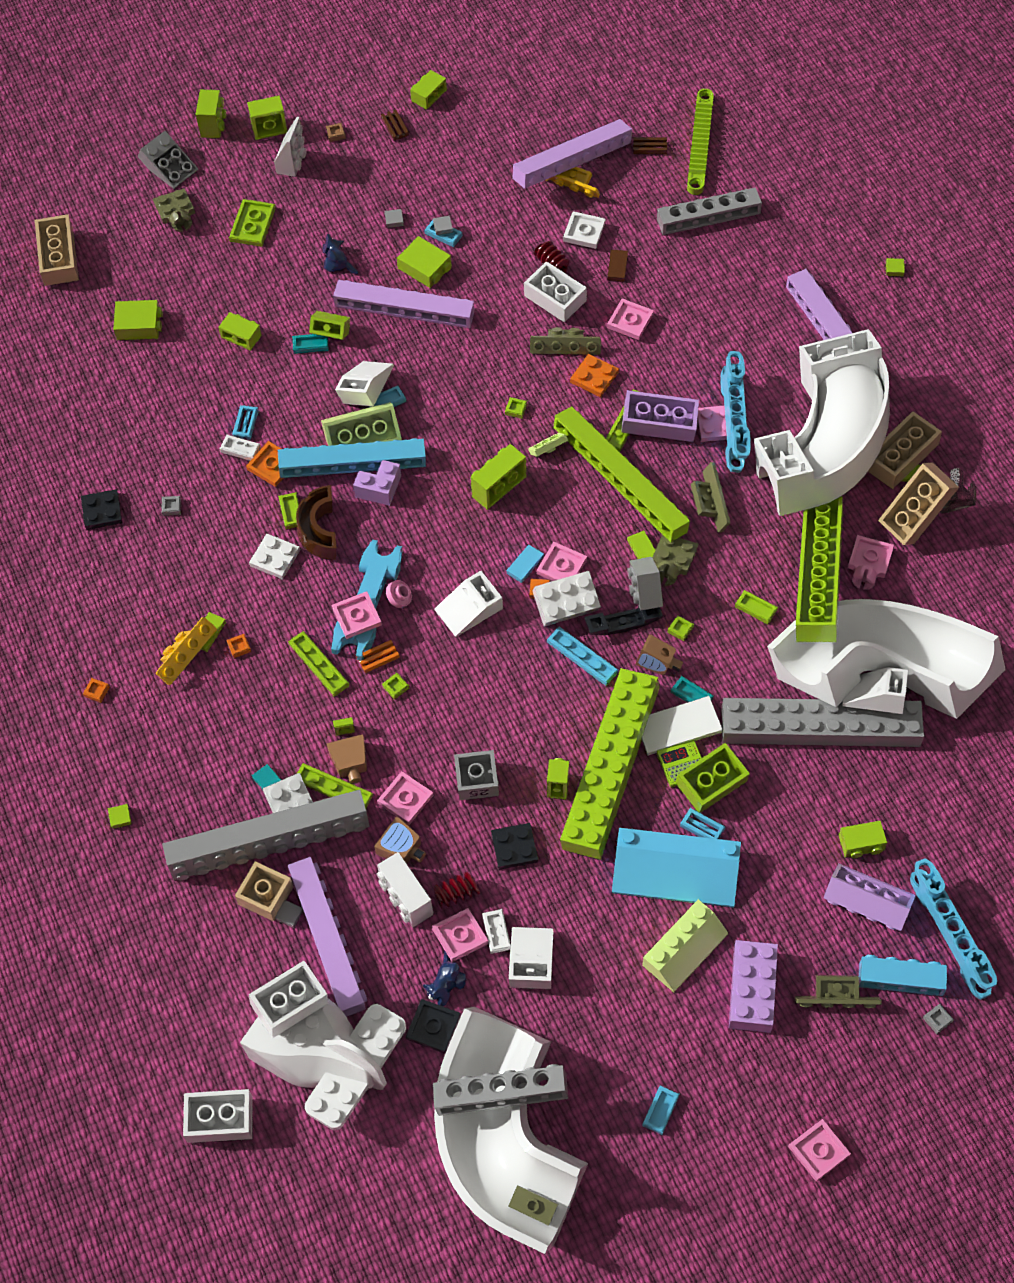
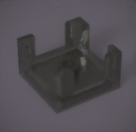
(962, 497)

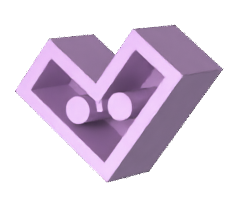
(378, 487)

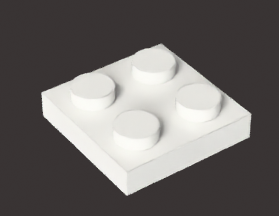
(584, 230)
(274, 556)
(287, 794)

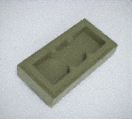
(533, 1205)

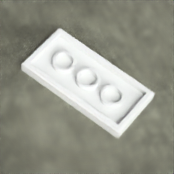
(680, 724)

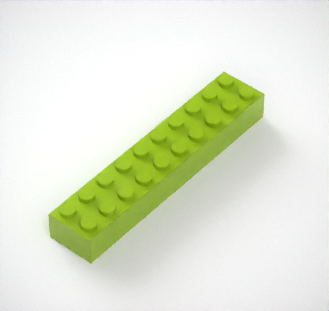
(819, 573)
(610, 764)

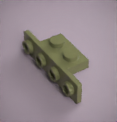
(565, 342)
(710, 498)
(837, 990)

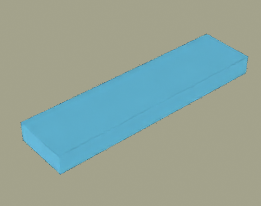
(582, 656)

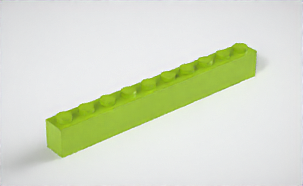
(622, 474)

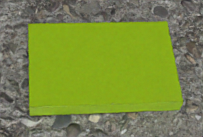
(252, 222)

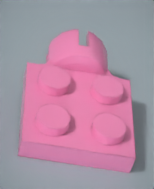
(869, 561)

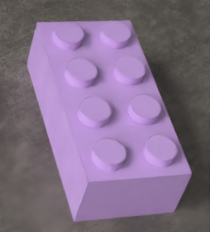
(660, 416)
(753, 986)

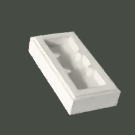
(239, 447)
(496, 931)

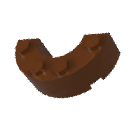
(311, 535)

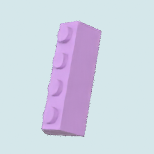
(869, 897)

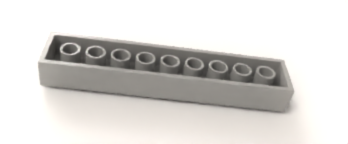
(818, 723)
(266, 835)

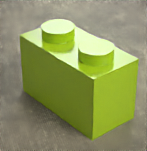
(428, 89)
(329, 325)
(240, 331)
(558, 778)
(862, 839)

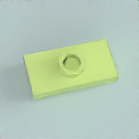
(548, 445)

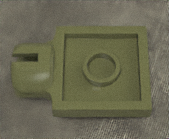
(175, 209)
(674, 558)

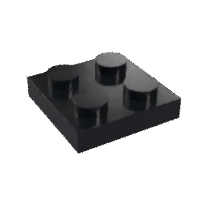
(101, 509)
(514, 846)
(433, 1026)

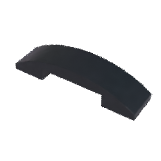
(622, 621)

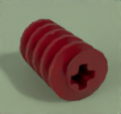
(550, 253)
(455, 889)

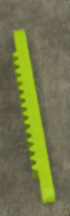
(700, 141)

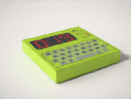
(677, 758)

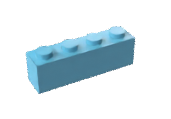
(902, 976)

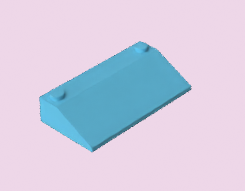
(676, 867)

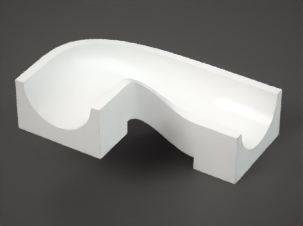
(842, 429)
(943, 655)
(495, 1148)

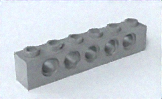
(709, 211)
(510, 1096)

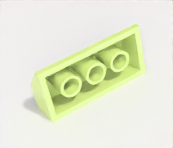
(363, 426)
(685, 946)

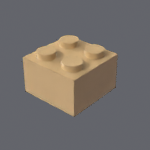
(264, 891)

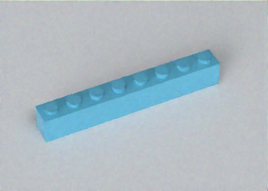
(350, 457)

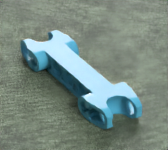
(735, 413)
(377, 571)
(972, 961)

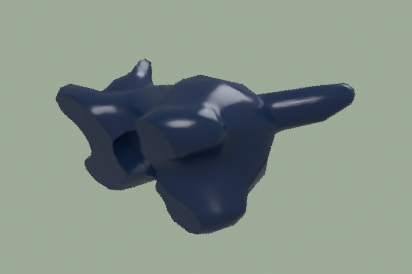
(336, 258)
(447, 979)

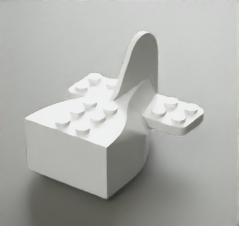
(329, 1056)

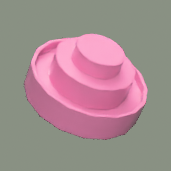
(398, 594)

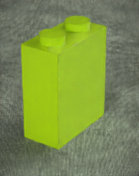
(424, 262)
(137, 320)

